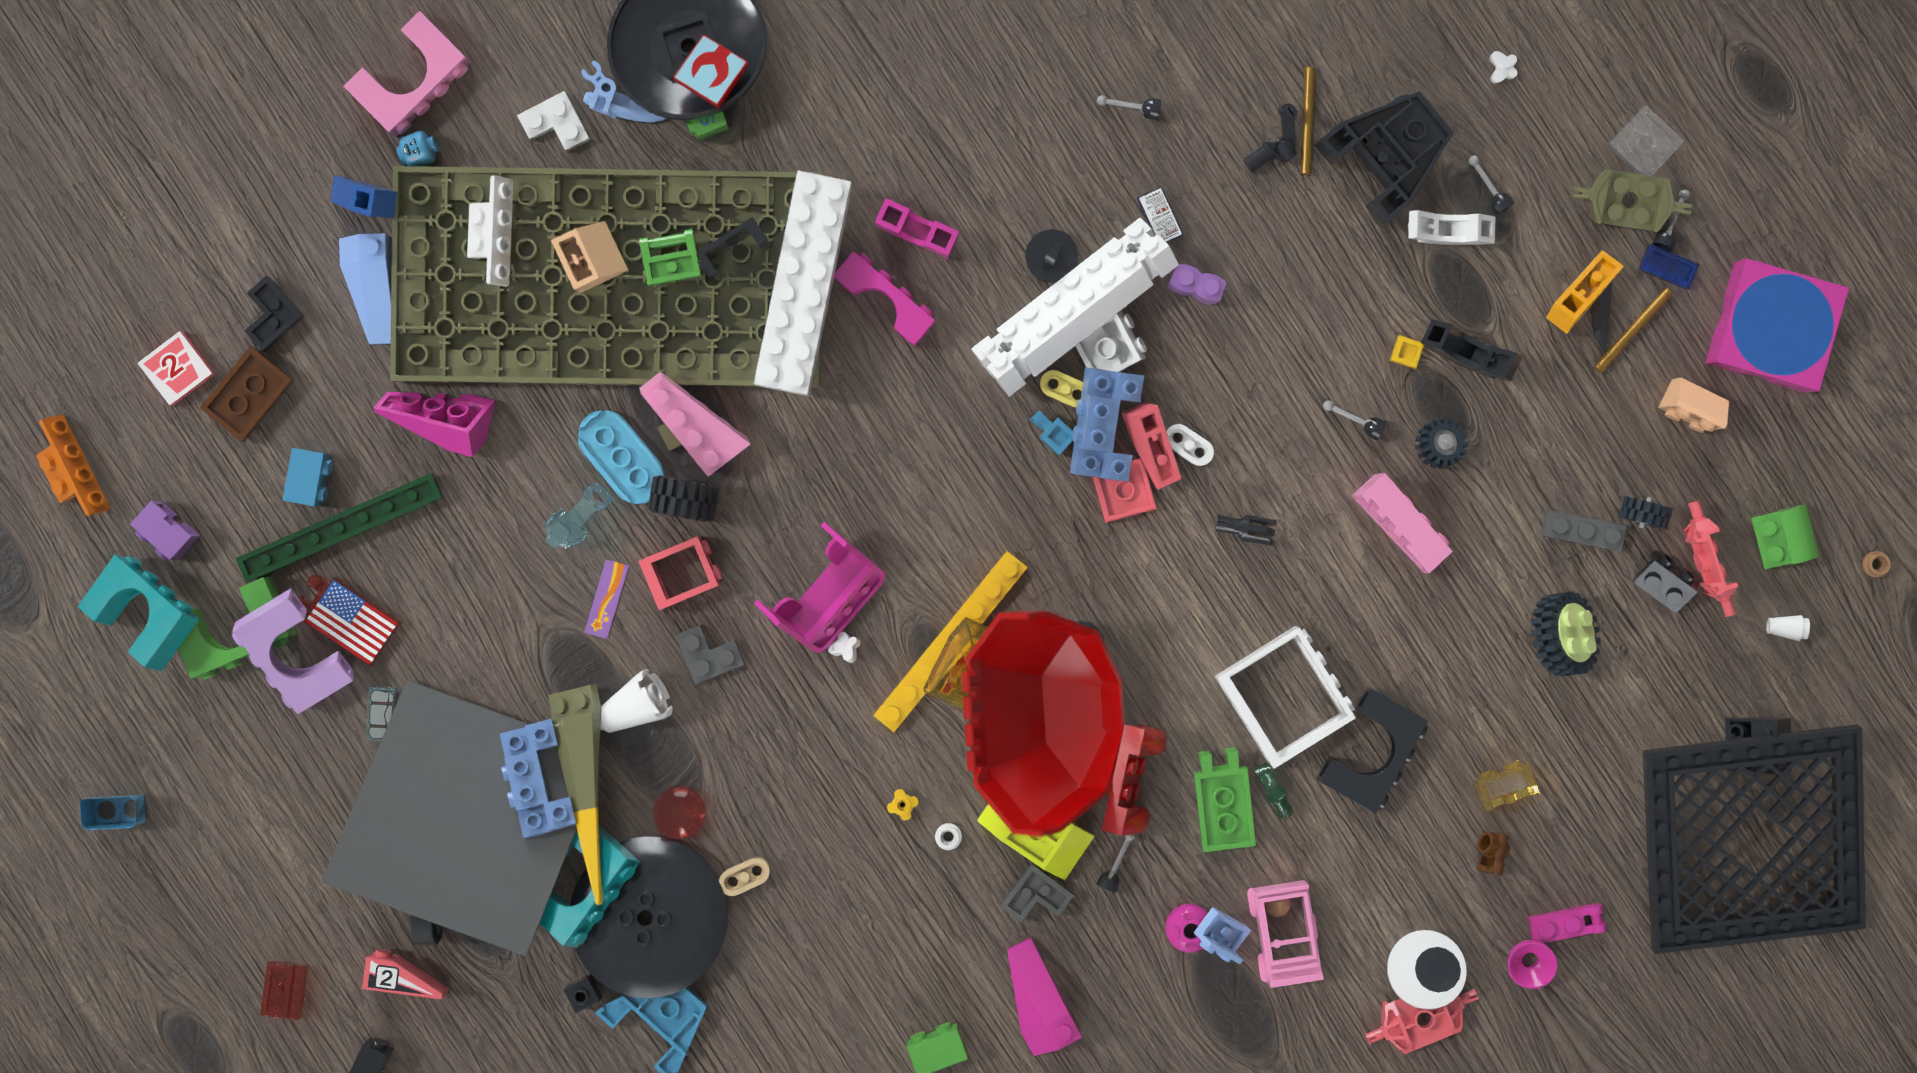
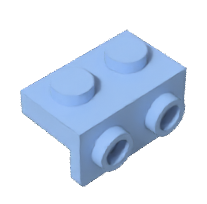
(1222, 934)

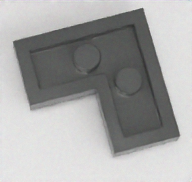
(704, 661)
(1033, 887)

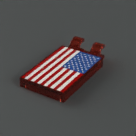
(349, 619)

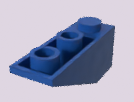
(363, 197)

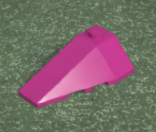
(449, 422)
(1040, 1006)

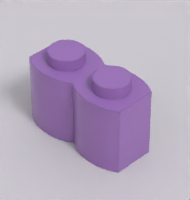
(1203, 287)

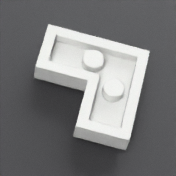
(555, 114)

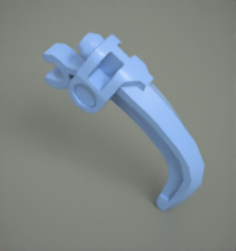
(612, 103)

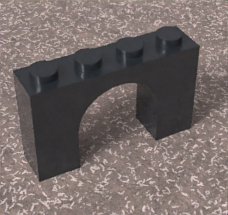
(1371, 787)

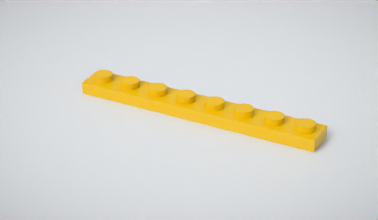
(977, 608)

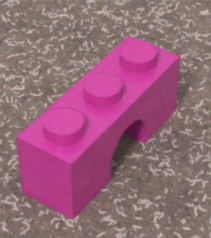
(914, 229)

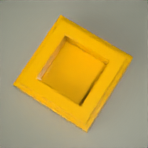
(1407, 352)

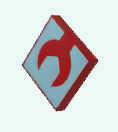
(711, 71)

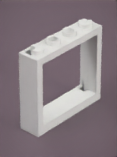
(1328, 681)

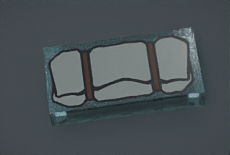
(380, 709)

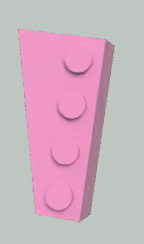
(698, 429)
(1402, 522)

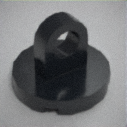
(1051, 255)

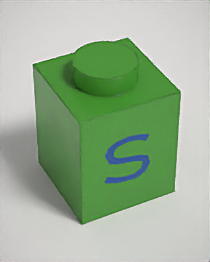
(708, 126)

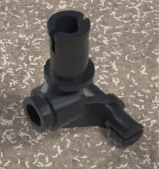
(1281, 148)

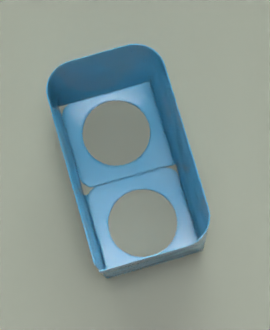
(92, 821)

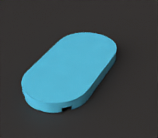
(619, 455)

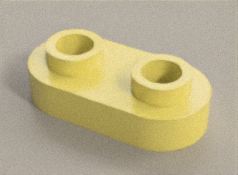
(1065, 387)

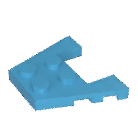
(671, 1016)

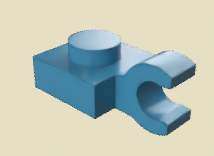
(1055, 434)

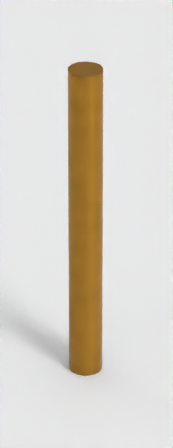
(1307, 125)
(1632, 330)

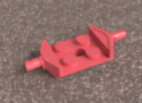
(1706, 560)
(1401, 1024)

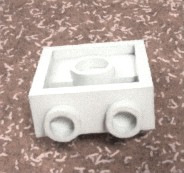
(1112, 345)

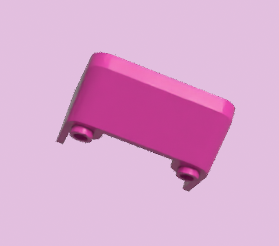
(831, 599)

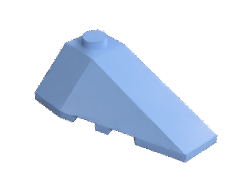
(367, 271)

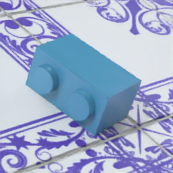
(307, 477)

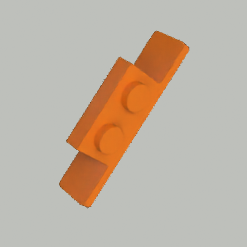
(68, 468)

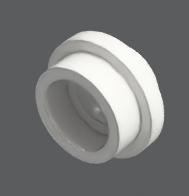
(944, 844)

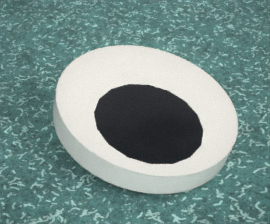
(1426, 969)

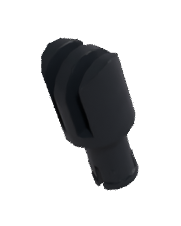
(1242, 528)

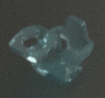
(567, 528)

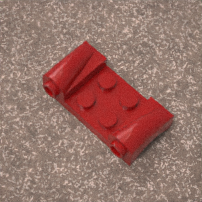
(1122, 814)

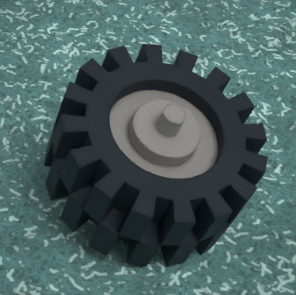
(1441, 443)
(1645, 512)

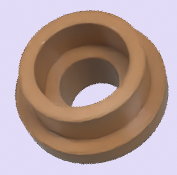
(1883, 564)

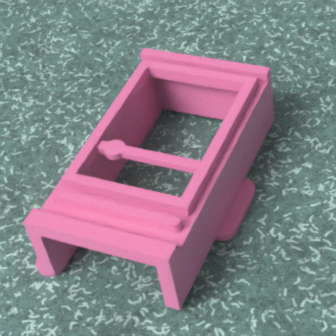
(1287, 970)

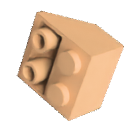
(589, 256)
(1694, 405)

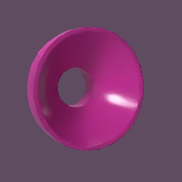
(1178, 920)
(1535, 975)

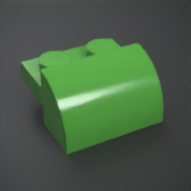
(1785, 536)

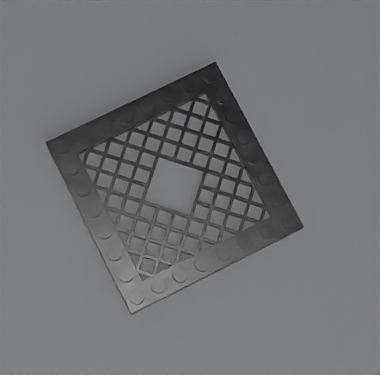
(1840, 913)

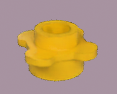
(903, 812)

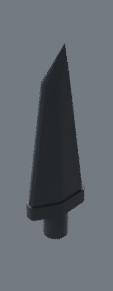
(1600, 316)

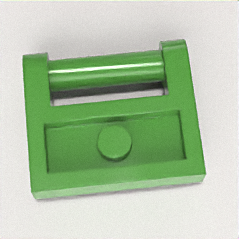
(670, 266)

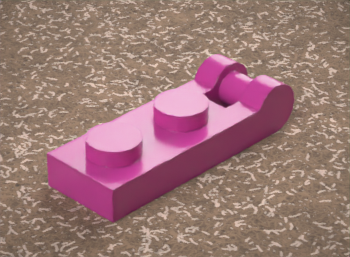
(1566, 923)

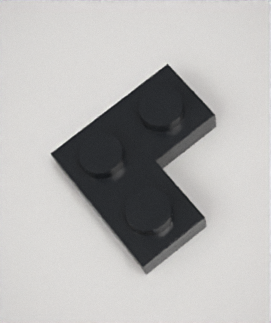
(278, 316)

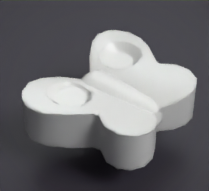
(1503, 67)
(845, 646)

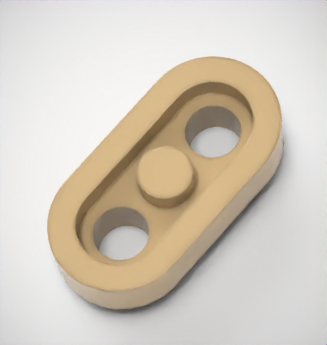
(746, 877)

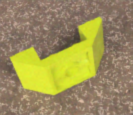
(1053, 853)

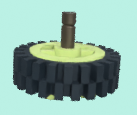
(1565, 634)

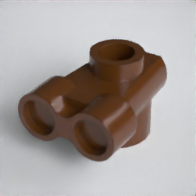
(1494, 850)

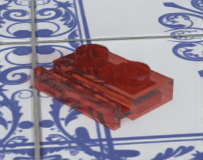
(284, 990)

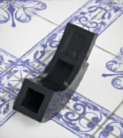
(1470, 353)

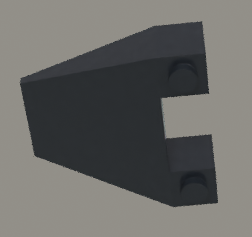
(1397, 147)

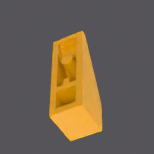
(1584, 291)

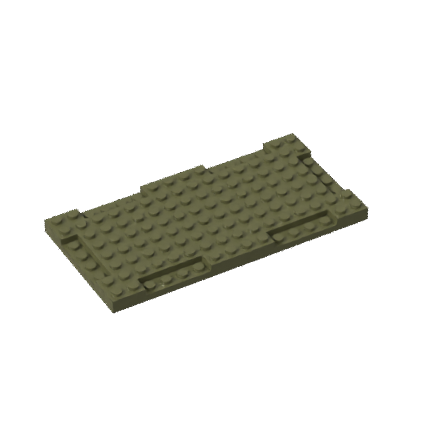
(616, 333)

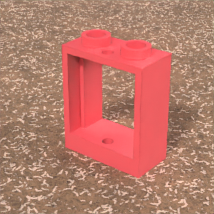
(655, 582)

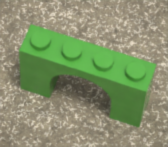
(205, 655)

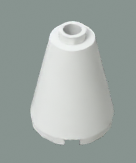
(636, 703)

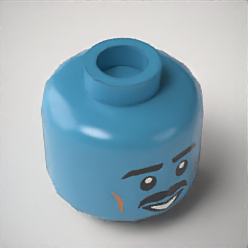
(417, 149)

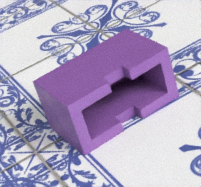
(158, 527)

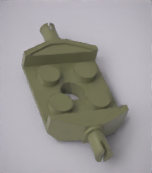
(1652, 200)

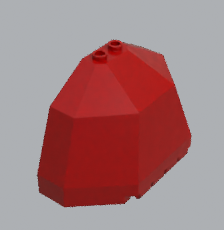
(1041, 719)

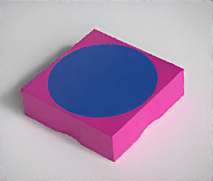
(1777, 325)

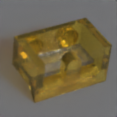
(1505, 786)

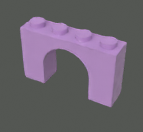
(298, 686)

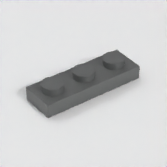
(1583, 530)

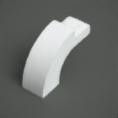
(1451, 229)

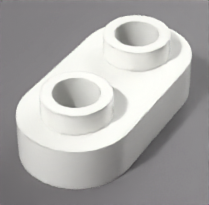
(1189, 443)

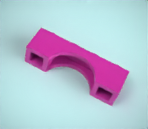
(859, 276)

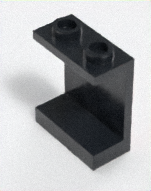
(728, 241)

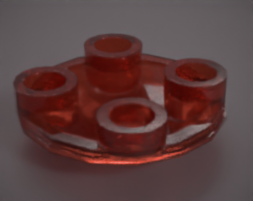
(679, 812)

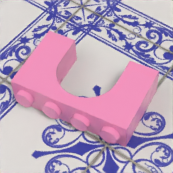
(398, 110)

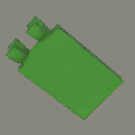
(1224, 803)

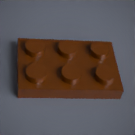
(247, 394)

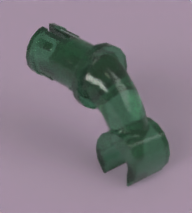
(1275, 793)

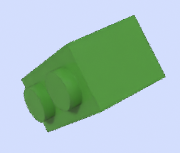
(937, 1048)

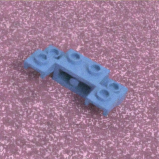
(1098, 422)
(528, 781)

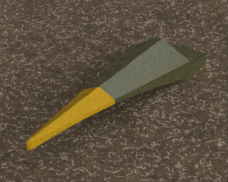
(577, 731)

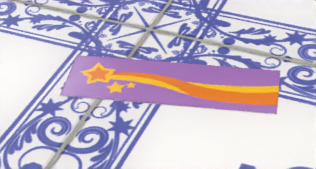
(606, 599)

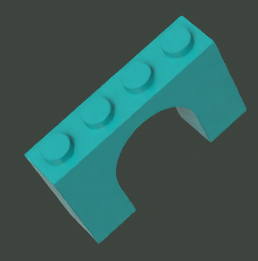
(168, 619)
(572, 923)

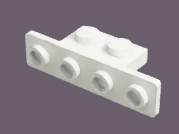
(491, 231)

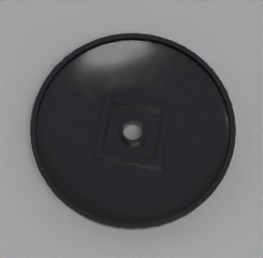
(648, 45)
(685, 927)

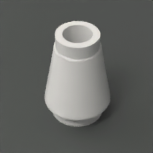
(1789, 627)

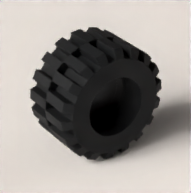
(683, 498)

